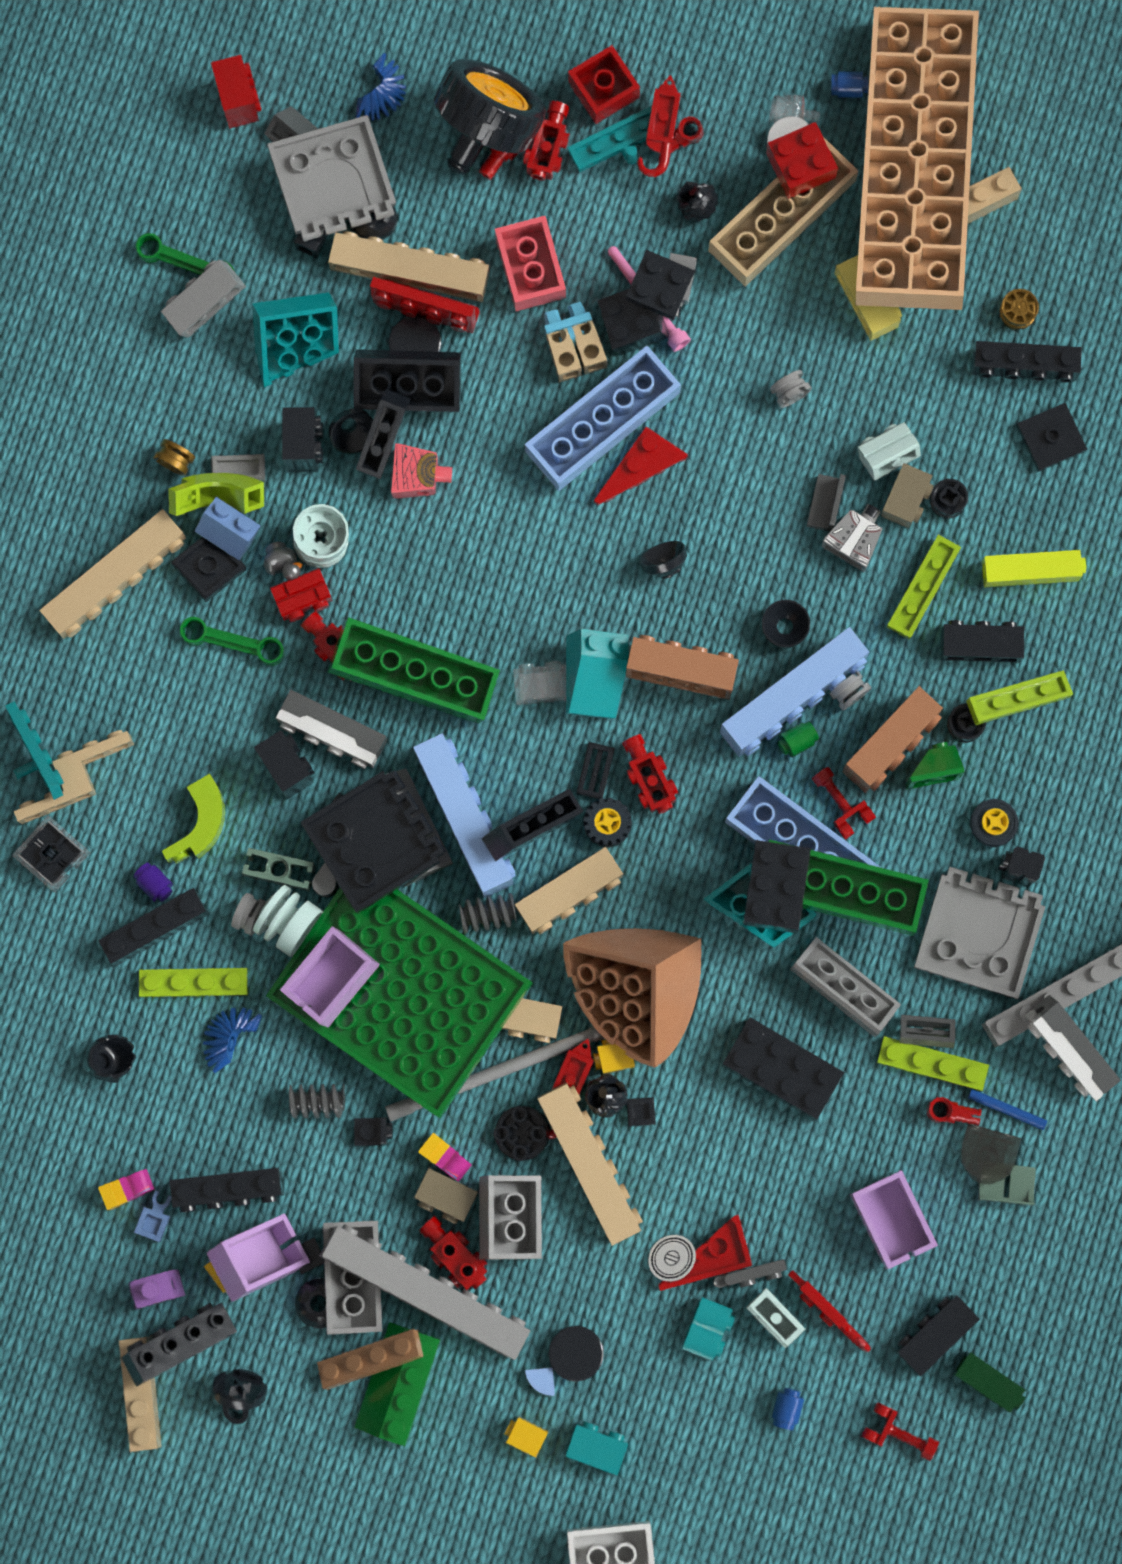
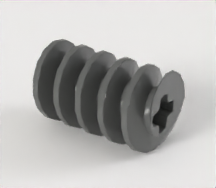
(488, 913)
(316, 1101)

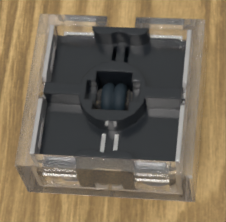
(44, 845)

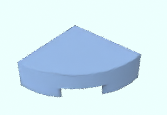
(541, 1380)

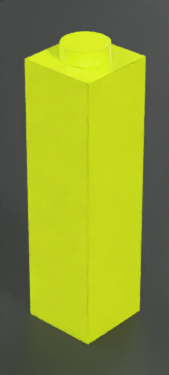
(1033, 568)

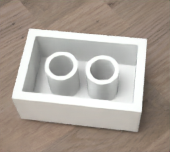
(612, 1544)

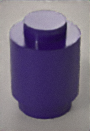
(153, 882)

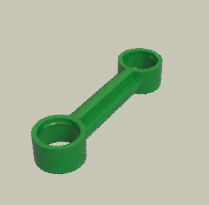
(171, 256)
(232, 641)

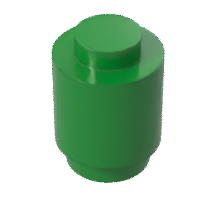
(798, 739)

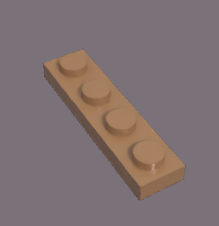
(370, 1359)

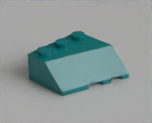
(294, 334)
(731, 901)

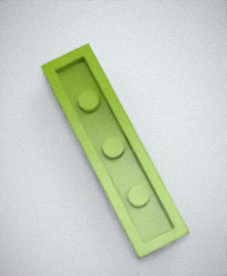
(923, 587)
(1019, 697)
(193, 982)
(933, 1064)

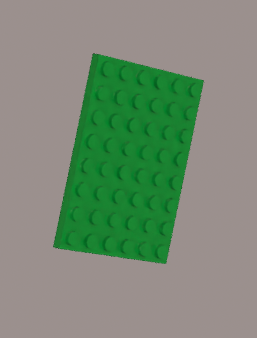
(424, 1008)

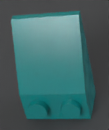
(595, 672)

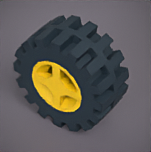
(605, 813)

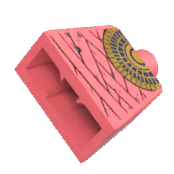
(417, 472)

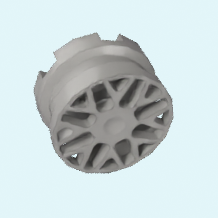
(790, 389)
(848, 688)
(247, 913)

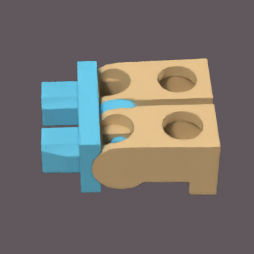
(574, 333)

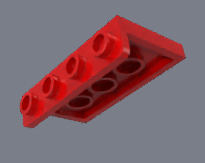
(417, 302)

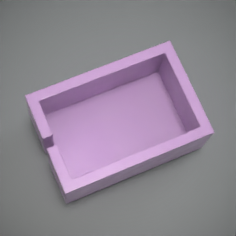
(329, 977)
(893, 1219)
(255, 1258)

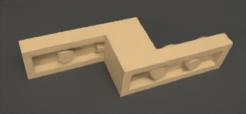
(75, 776)

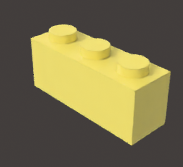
(874, 319)

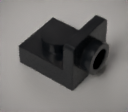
(372, 1131)

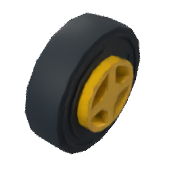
(1001, 816)

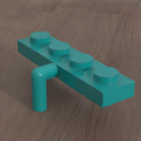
(612, 141)
(40, 759)

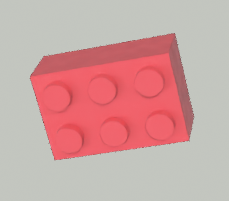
(530, 263)

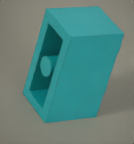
(597, 1448)

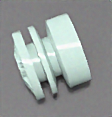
(320, 521)
(287, 920)

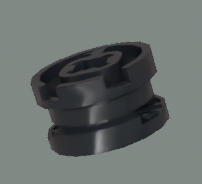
(948, 498)
(961, 725)

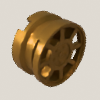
(1018, 309)
(174, 457)

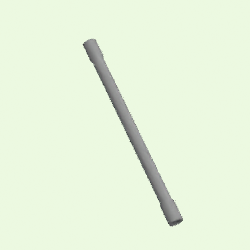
(409, 1106)

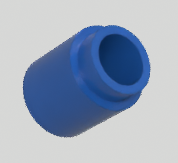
(849, 84)
(787, 1408)

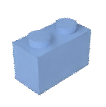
(227, 528)

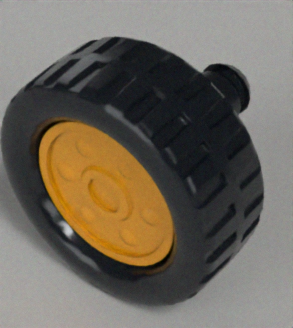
(487, 110)

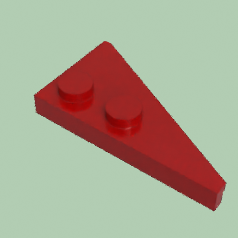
(646, 458)
(718, 1255)

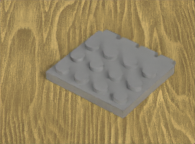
(332, 178)
(980, 933)

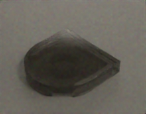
(988, 1154)

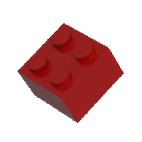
(604, 84)
(236, 91)
(801, 160)

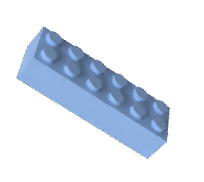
(602, 418)
(794, 692)
(462, 813)
(771, 815)

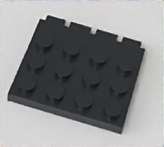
(373, 840)

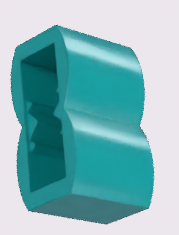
(708, 1328)

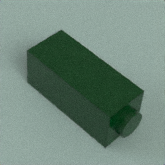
(990, 1382)

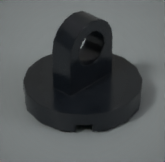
(239, 1391)

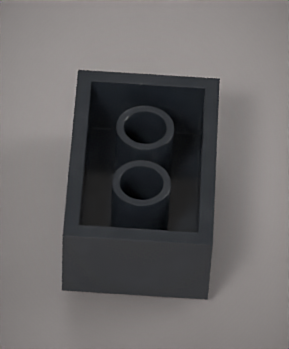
(776, 886)

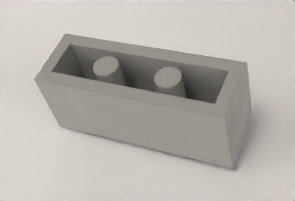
(202, 298)

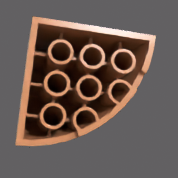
(636, 987)

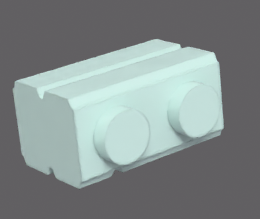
(888, 450)
(775, 1318)

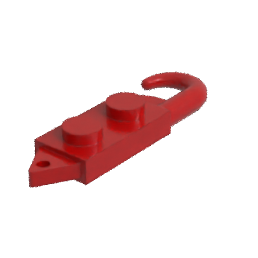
(662, 126)
(574, 1069)
(829, 1313)

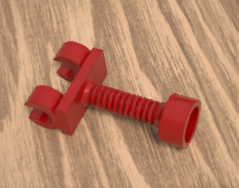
(824, 779)
(926, 1447)

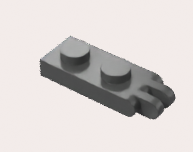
(747, 1276)

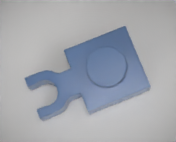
(153, 1221)

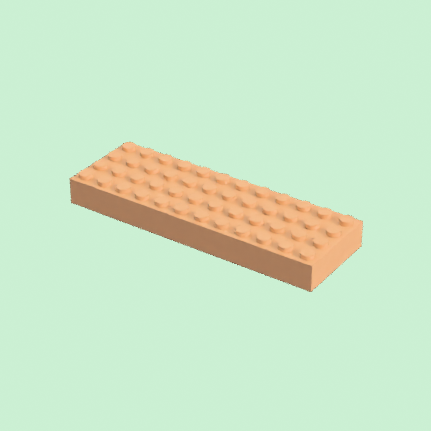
(917, 158)

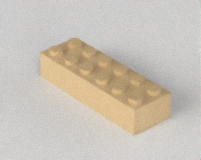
(775, 222)

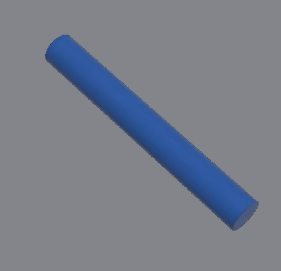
(1007, 1109)

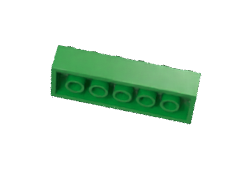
(413, 670)
(863, 892)

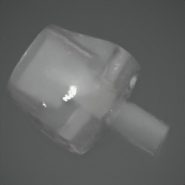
(791, 105)

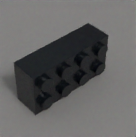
(424, 376)
(783, 1069)

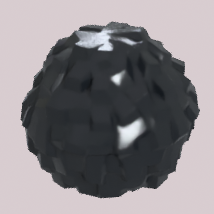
(697, 201)
(606, 1095)

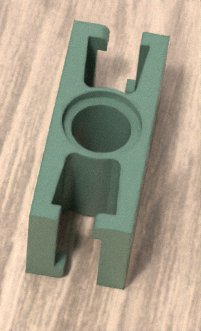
(273, 859)

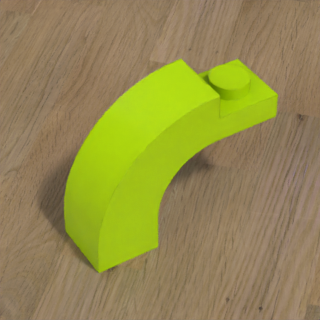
(200, 490)
(209, 823)

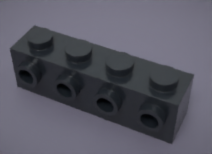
(1026, 361)
(227, 1187)
(178, 1344)

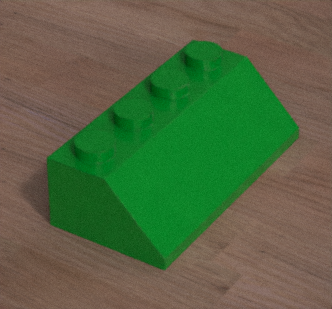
(397, 1393)

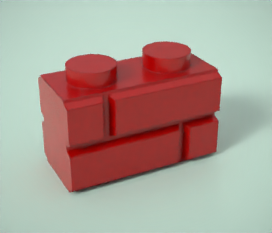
(302, 595)

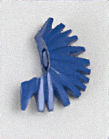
(385, 93)
(226, 1036)

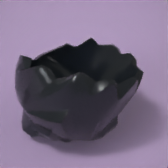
(111, 1057)

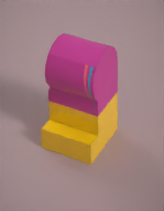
(445, 1157)
(126, 1189)

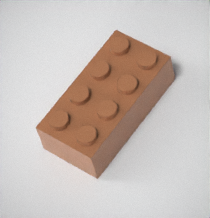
(682, 667)
(892, 739)

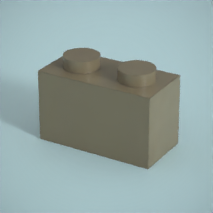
(906, 496)
(445, 1195)

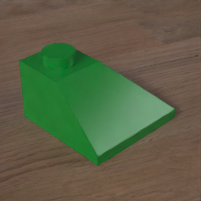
(938, 766)

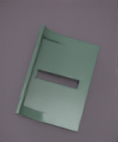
(1020, 1188)

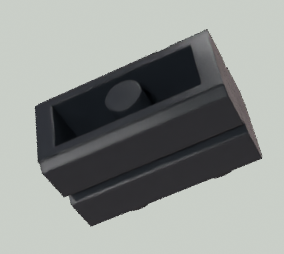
(1021, 866)

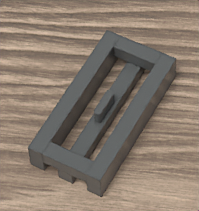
(927, 1035)

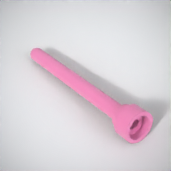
(677, 338)

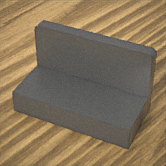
(288, 124)
(825, 502)

